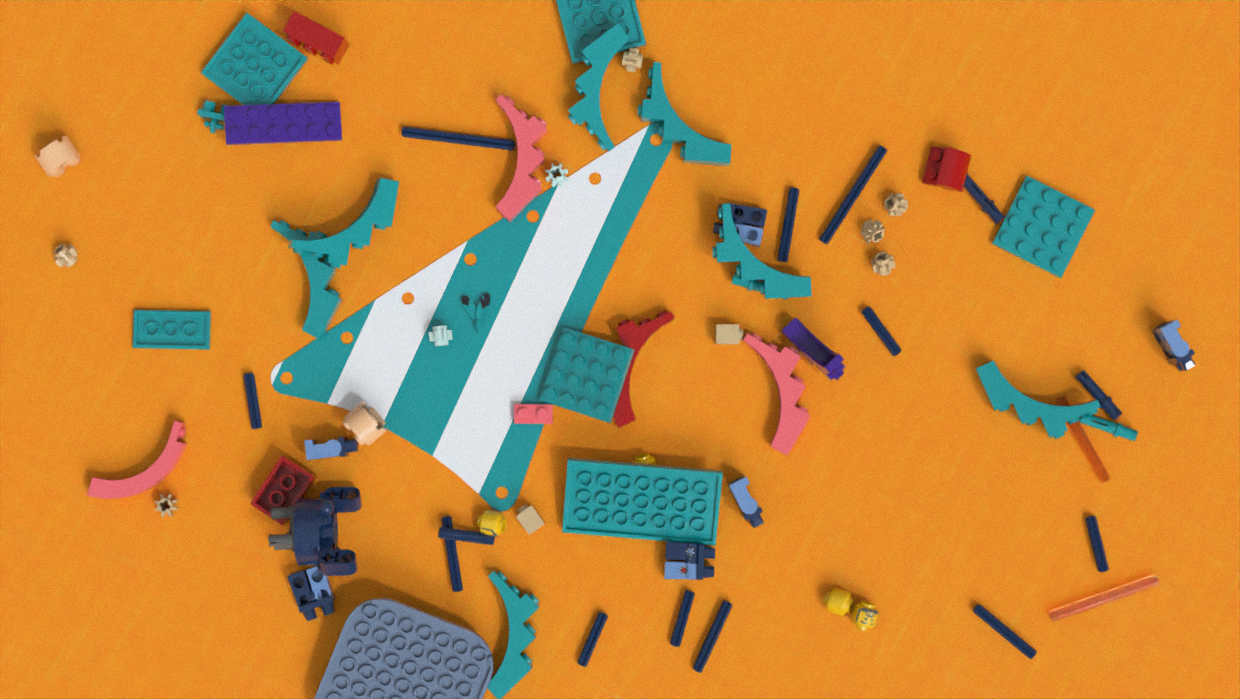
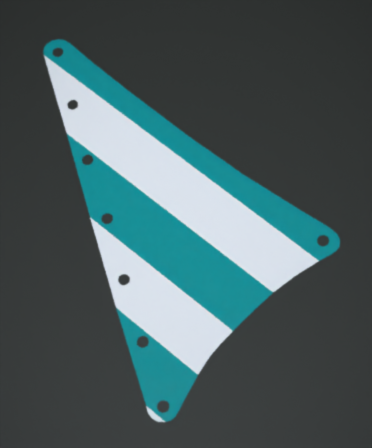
(539, 279)

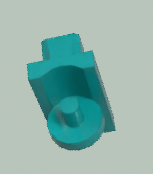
(208, 113)

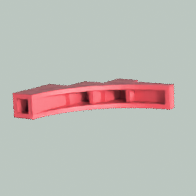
(528, 133)
(781, 364)

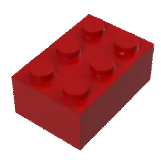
(315, 38)
(283, 487)

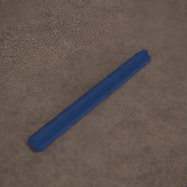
(458, 138)
(853, 194)

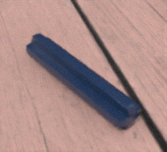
(881, 331)
(252, 400)
(465, 536)
(1097, 544)
(682, 618)
(592, 639)

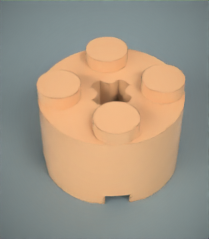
(58, 156)
(365, 424)

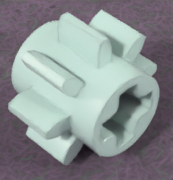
(559, 179)
(440, 336)

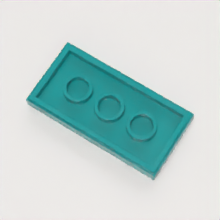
(172, 329)

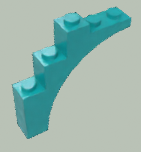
(587, 110)
(658, 110)
(377, 213)
(732, 249)
(322, 302)
(1053, 417)
(519, 609)

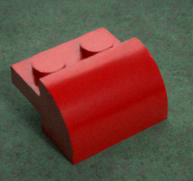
(946, 168)

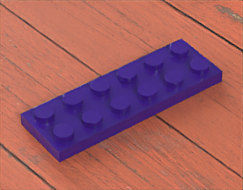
(282, 123)

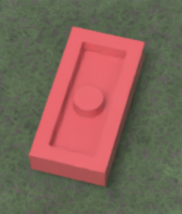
(533, 414)

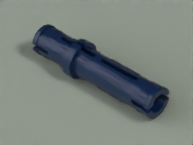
(980, 197)
(1098, 394)

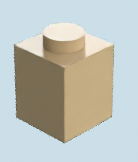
(728, 334)
(529, 518)

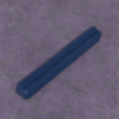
(788, 224)
(452, 557)
(1004, 631)
(712, 636)

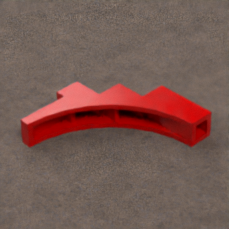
(635, 338)

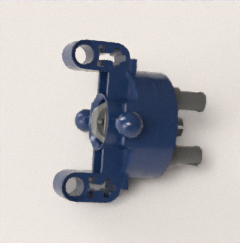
(315, 530)

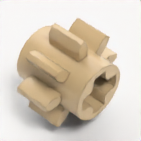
(632, 59)
(896, 204)
(872, 231)
(65, 255)
(883, 263)
(171, 502)

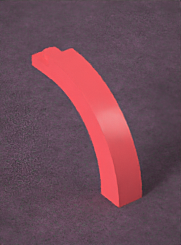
(149, 478)

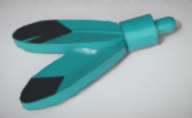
(478, 313)

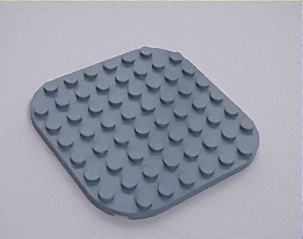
(405, 654)

